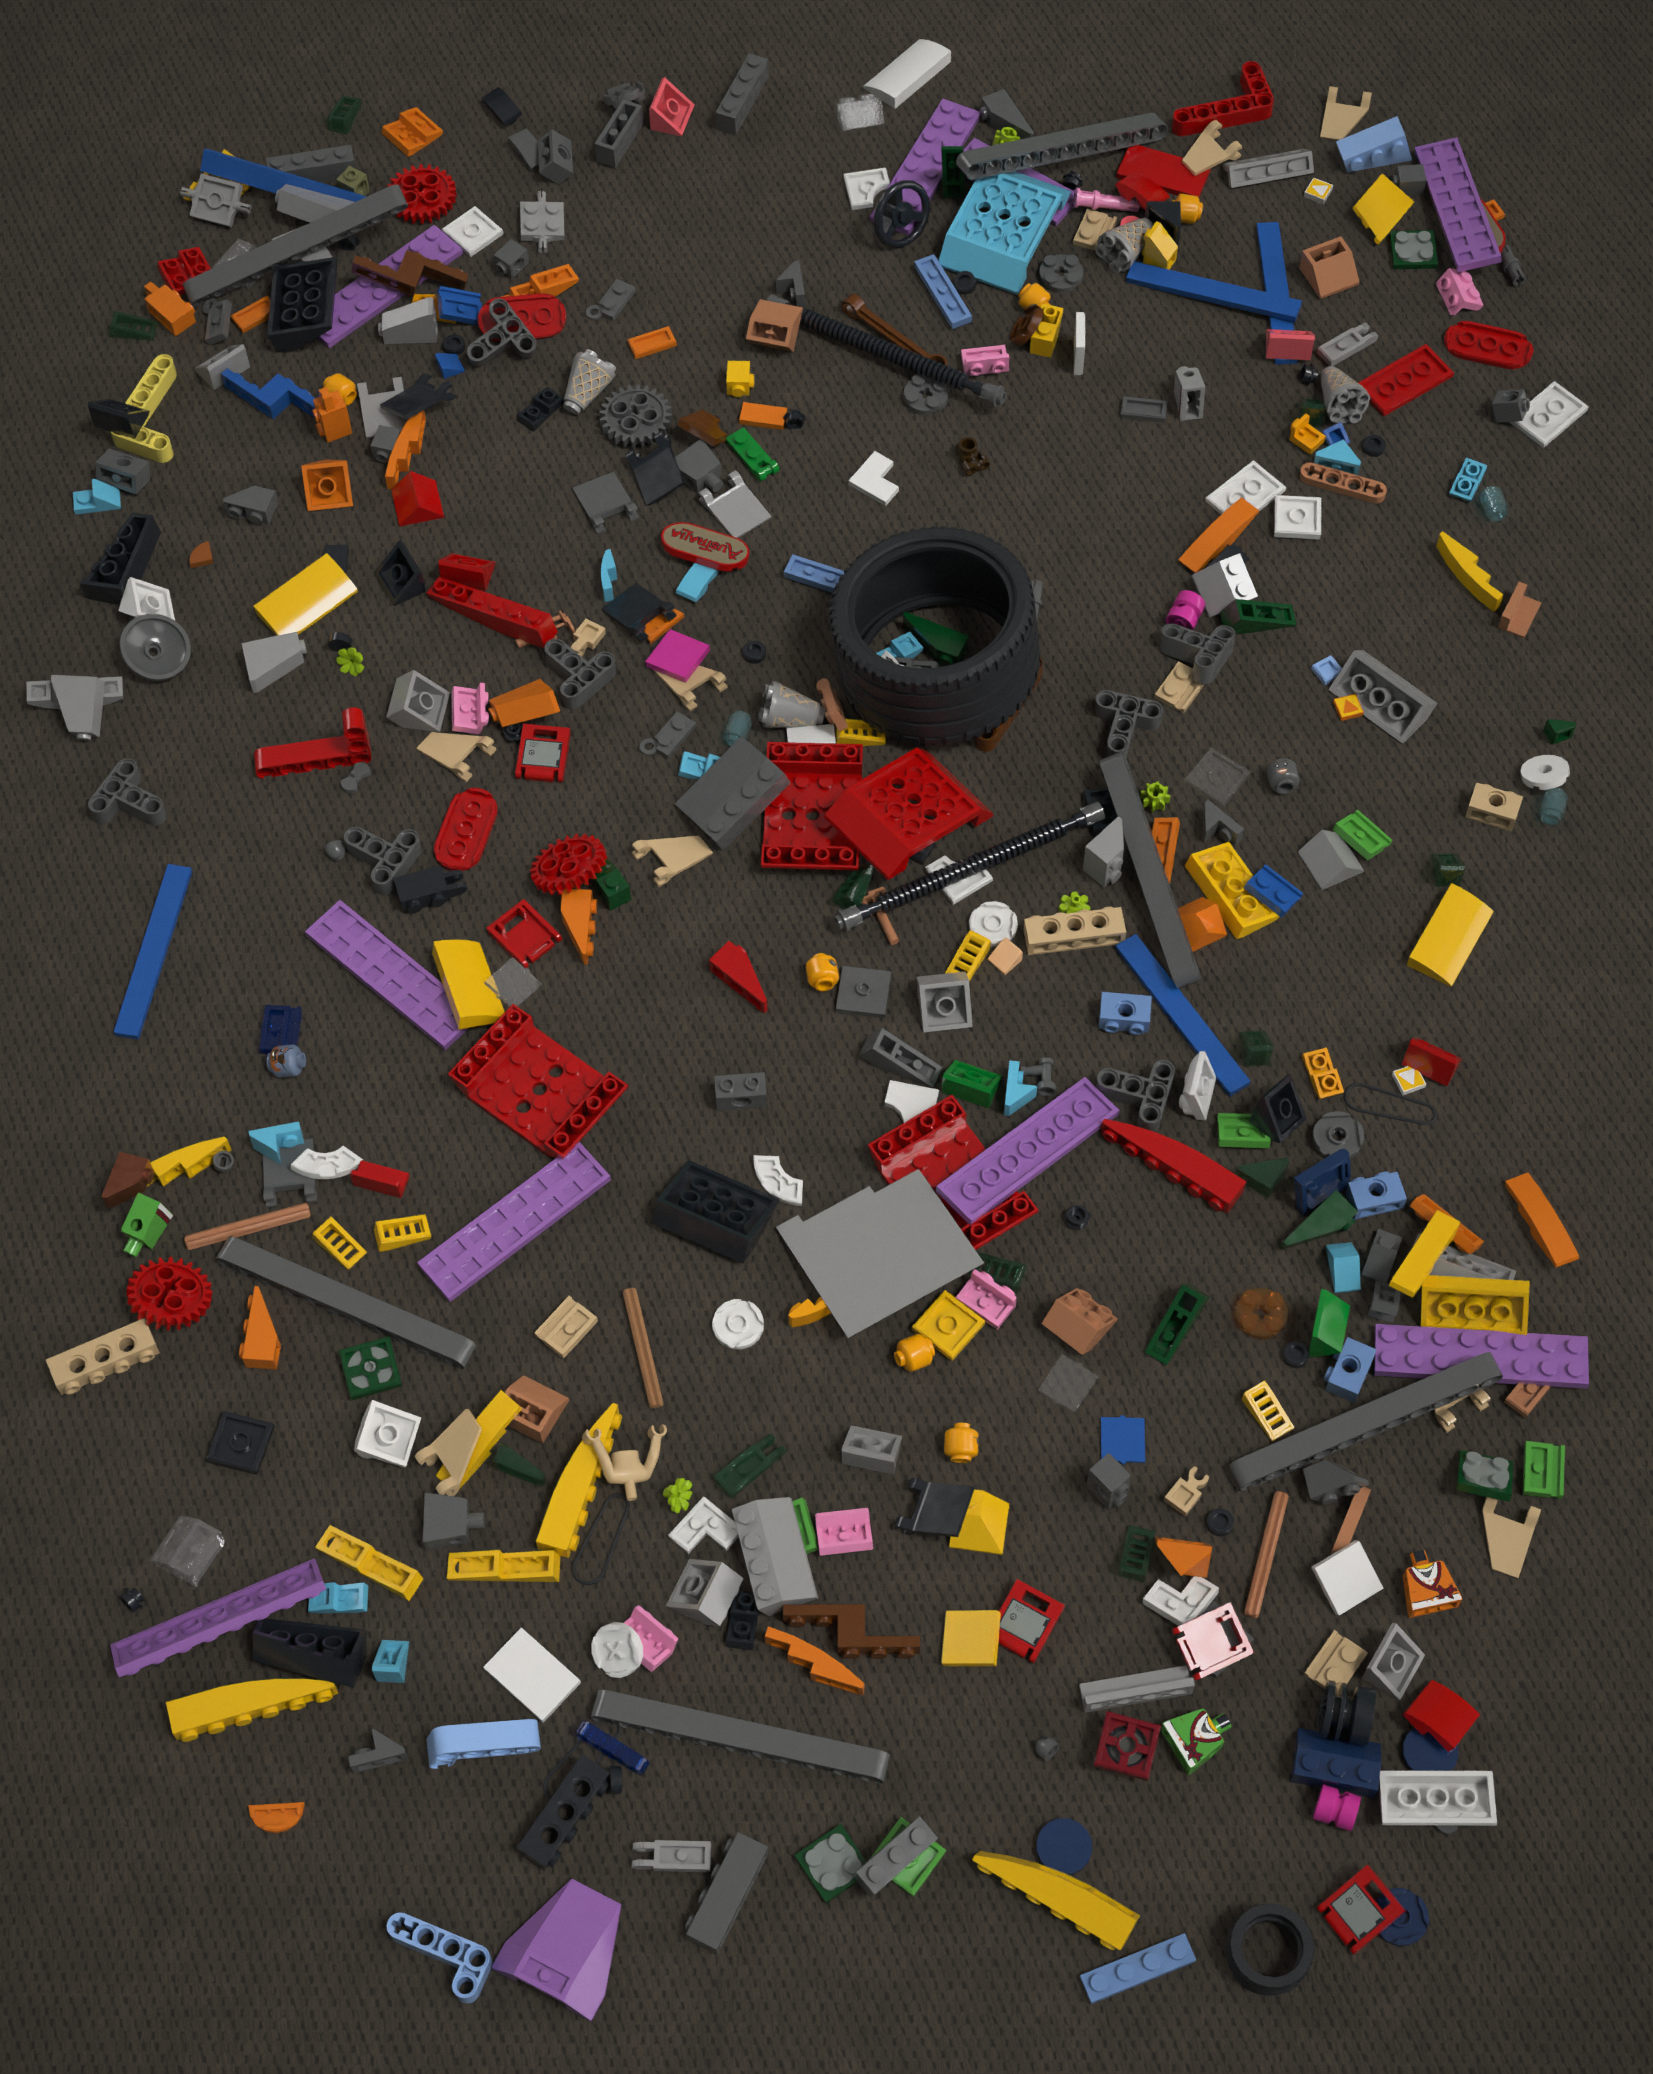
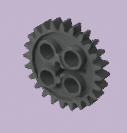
(635, 416)

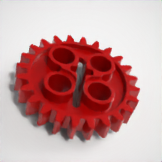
(426, 193)
(568, 864)
(184, 1303)

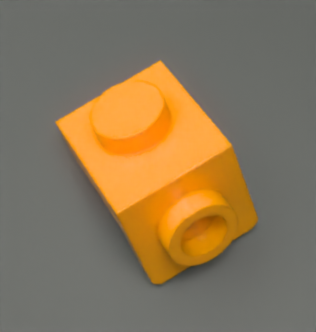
(1305, 435)

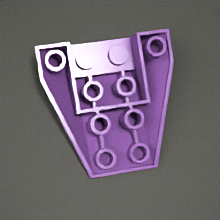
(566, 1948)

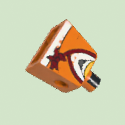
(1429, 1586)

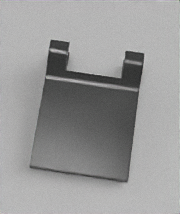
(604, 498)
(281, 1177)

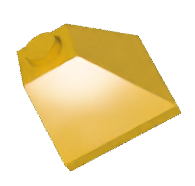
(983, 1525)

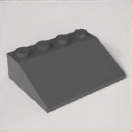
(733, 792)

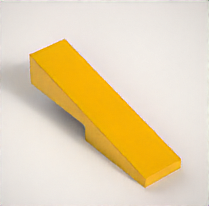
(1425, 1254)
(370, 1563)
(499, 1566)

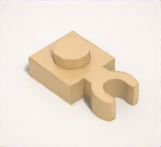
(1185, 1494)

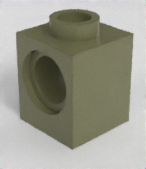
(353, 181)

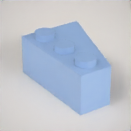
(1375, 146)

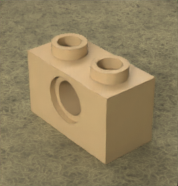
(1501, 816)

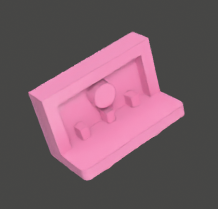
(1458, 291)
(985, 360)
(469, 709)
(987, 1298)
(843, 1531)
(656, 1639)

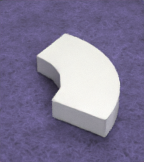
(326, 1165)
(776, 1181)

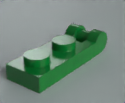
(751, 454)

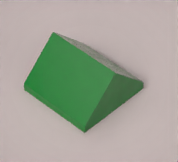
(970, 1083)
(1329, 1325)

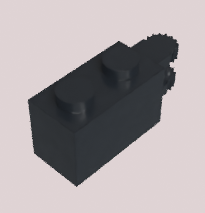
(428, 888)

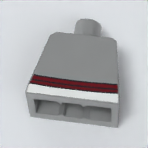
(1189, 382)

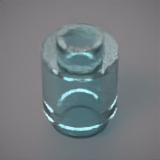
(1494, 503)
(737, 726)
(1553, 806)

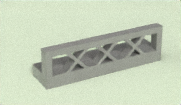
(1269, 167)
(1136, 1688)

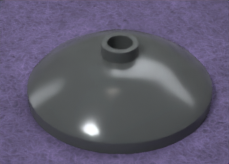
(159, 635)

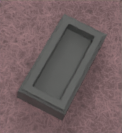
(1144, 409)

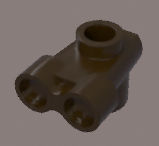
(970, 456)

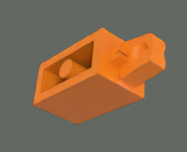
(169, 308)
(331, 415)

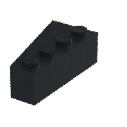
(122, 559)
(311, 1649)

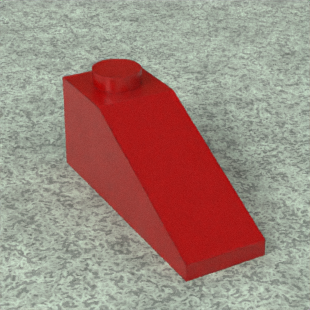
(735, 969)

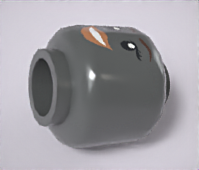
(1283, 776)

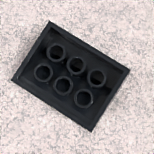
(301, 302)
(714, 1211)

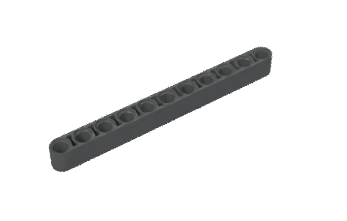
(1061, 146)
(295, 245)
(1150, 870)
(347, 1301)
(1366, 1421)
(741, 1735)

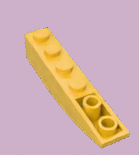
(575, 1489)
(242, 1702)
(1065, 1896)

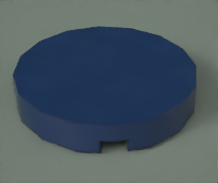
(1426, 1753)
(1064, 1846)
(1405, 1929)

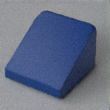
(448, 364)
(1335, 434)

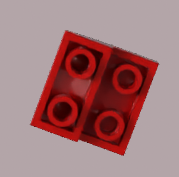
(1141, 188)
(184, 267)
(1442, 1714)

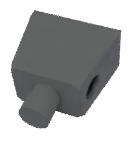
(700, 467)
(448, 1521)

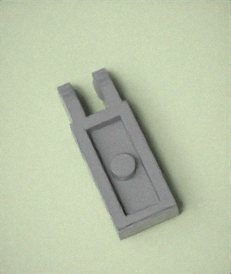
(1346, 344)
(674, 1855)

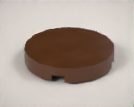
(1027, 325)

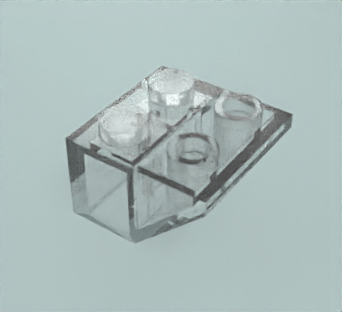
(859, 113)
(188, 1549)

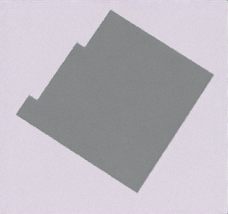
(880, 1250)

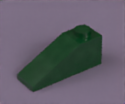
(952, 177)
(1257, 616)
(938, 641)
(611, 886)
(1326, 1220)
(1177, 1323)

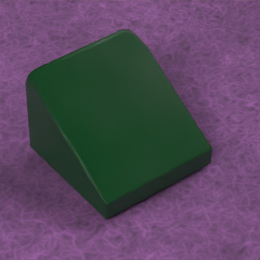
(1558, 730)

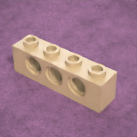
(1064, 939)
(88, 1355)

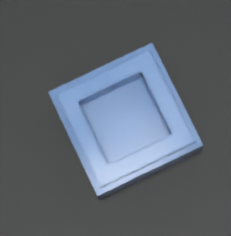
(1326, 670)

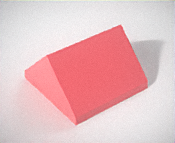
(669, 109)
(1289, 344)

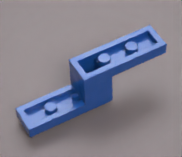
(272, 397)

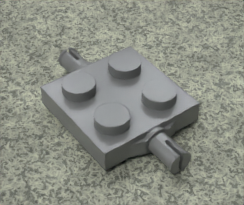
(216, 200)
(542, 221)

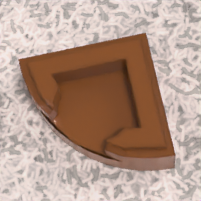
(201, 555)

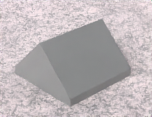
(232, 357)
(1329, 859)
(871, 1449)
(1394, 1663)

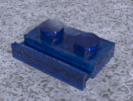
(280, 1027)

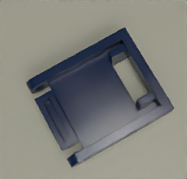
(1321, 1181)

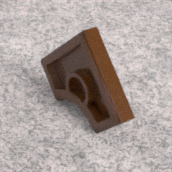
(703, 426)

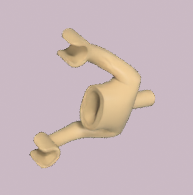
(626, 1465)

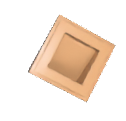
(1005, 956)

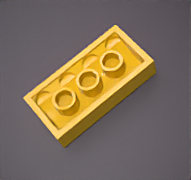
(306, 597)
(1222, 879)
(1450, 935)
(463, 975)
(1475, 1304)

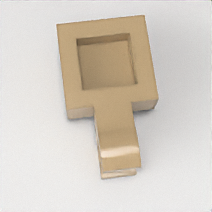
(586, 636)

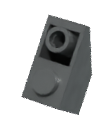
(252, 504)
(1330, 1481)

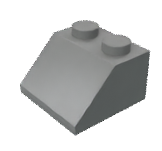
(1223, 584)
(418, 703)
(1105, 854)
(944, 1001)
(705, 1591)

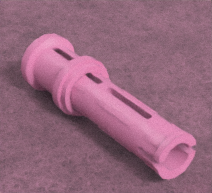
(1095, 200)

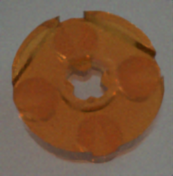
(1269, 1301)

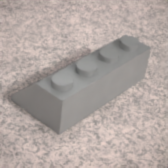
(1383, 695)
(1461, 1264)
(774, 1554)

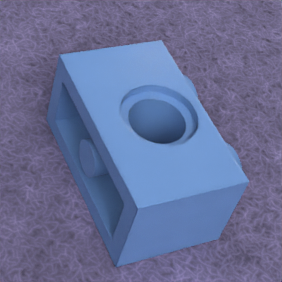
(1116, 1003)
(1366, 1204)
(1349, 1384)

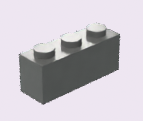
(619, 133)
(894, 1856)

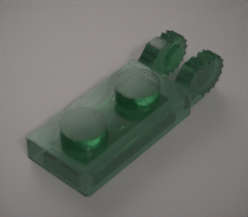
(748, 1466)

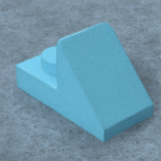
(101, 498)
(1016, 1092)
(270, 1139)

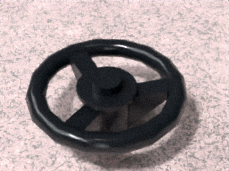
(900, 213)

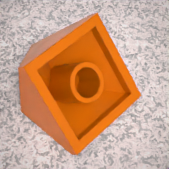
(327, 484)
(1202, 922)
(1186, 1556)

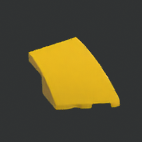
(1382, 207)

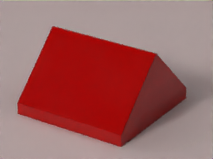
(416, 499)
(466, 570)
(1431, 1061)

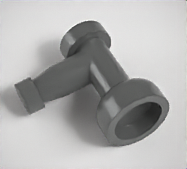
(1045, 1086)

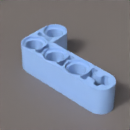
(479, 1740)
(437, 1950)

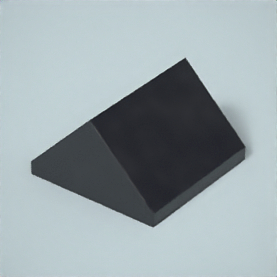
(1168, 214)
(117, 417)
(400, 575)
(1279, 1110)

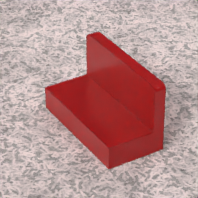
(380, 1179)

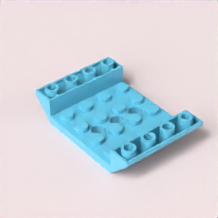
(998, 248)

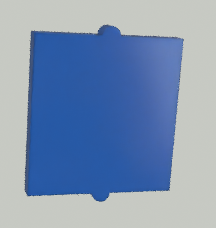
(1123, 1439)

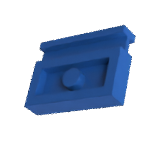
(458, 305)
(1273, 890)

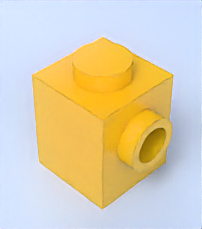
(739, 378)

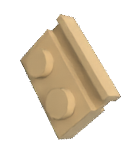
(1091, 227)
(1178, 688)
(566, 1327)
(1336, 1661)

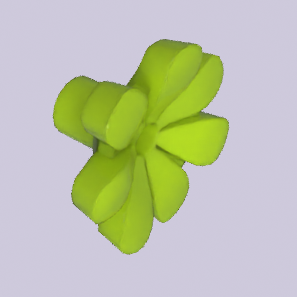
(351, 661)
(1073, 903)
(678, 1494)

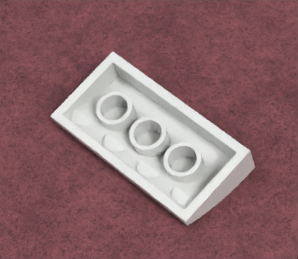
(909, 72)
(1437, 1798)

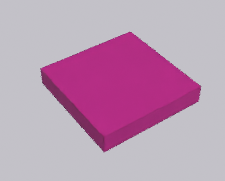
(677, 655)

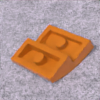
(412, 131)

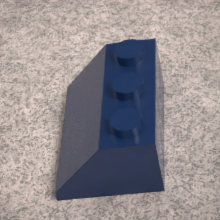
(1336, 1763)

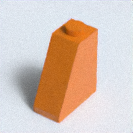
(523, 704)

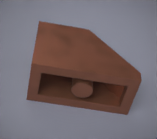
(127, 1179)

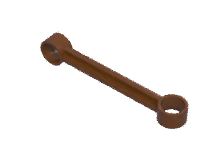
(856, 308)

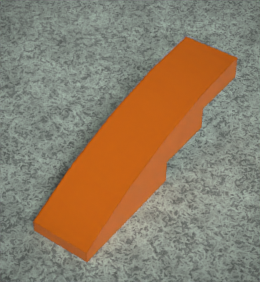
(550, 282)
(407, 443)
(1219, 535)
(1542, 1219)
(823, 1667)

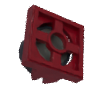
(1126, 1748)

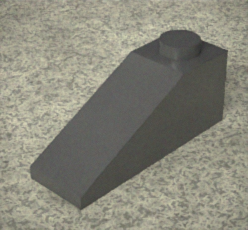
(1002, 112)
(899, 1058)

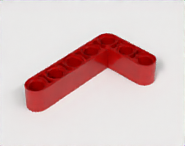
(1252, 107)
(318, 753)

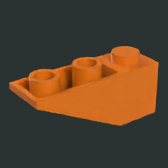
(577, 917)
(261, 1340)

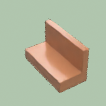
(1519, 612)

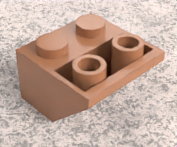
(1329, 267)
(774, 325)
(1079, 1320)
(539, 1408)

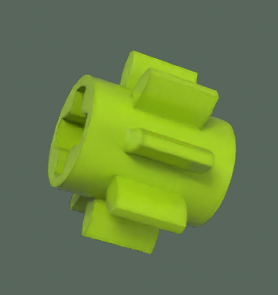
(1005, 135)
(1149, 798)

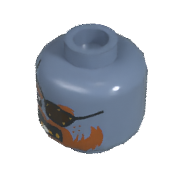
(286, 1061)

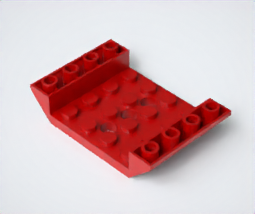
(817, 780)
(892, 829)
(516, 1059)
(938, 1146)

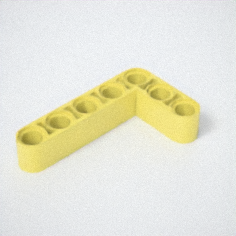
(148, 396)

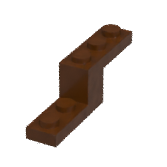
(409, 273)
(851, 1630)

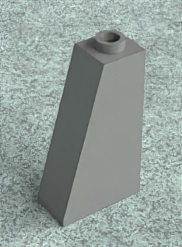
(306, 203)

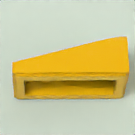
(850, 738)
(976, 944)
(331, 1224)
(393, 1241)
(1269, 1397)

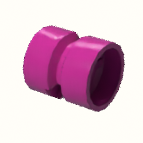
(1186, 609)
(1337, 1807)

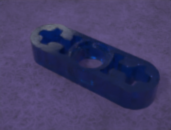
(612, 1747)

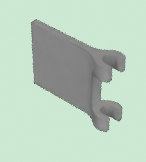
(372, 412)
(736, 508)

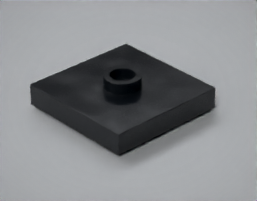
(240, 1442)

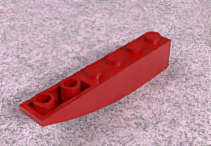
(495, 612)
(1179, 1163)

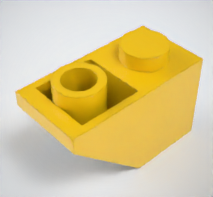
(1159, 247)
(1046, 335)

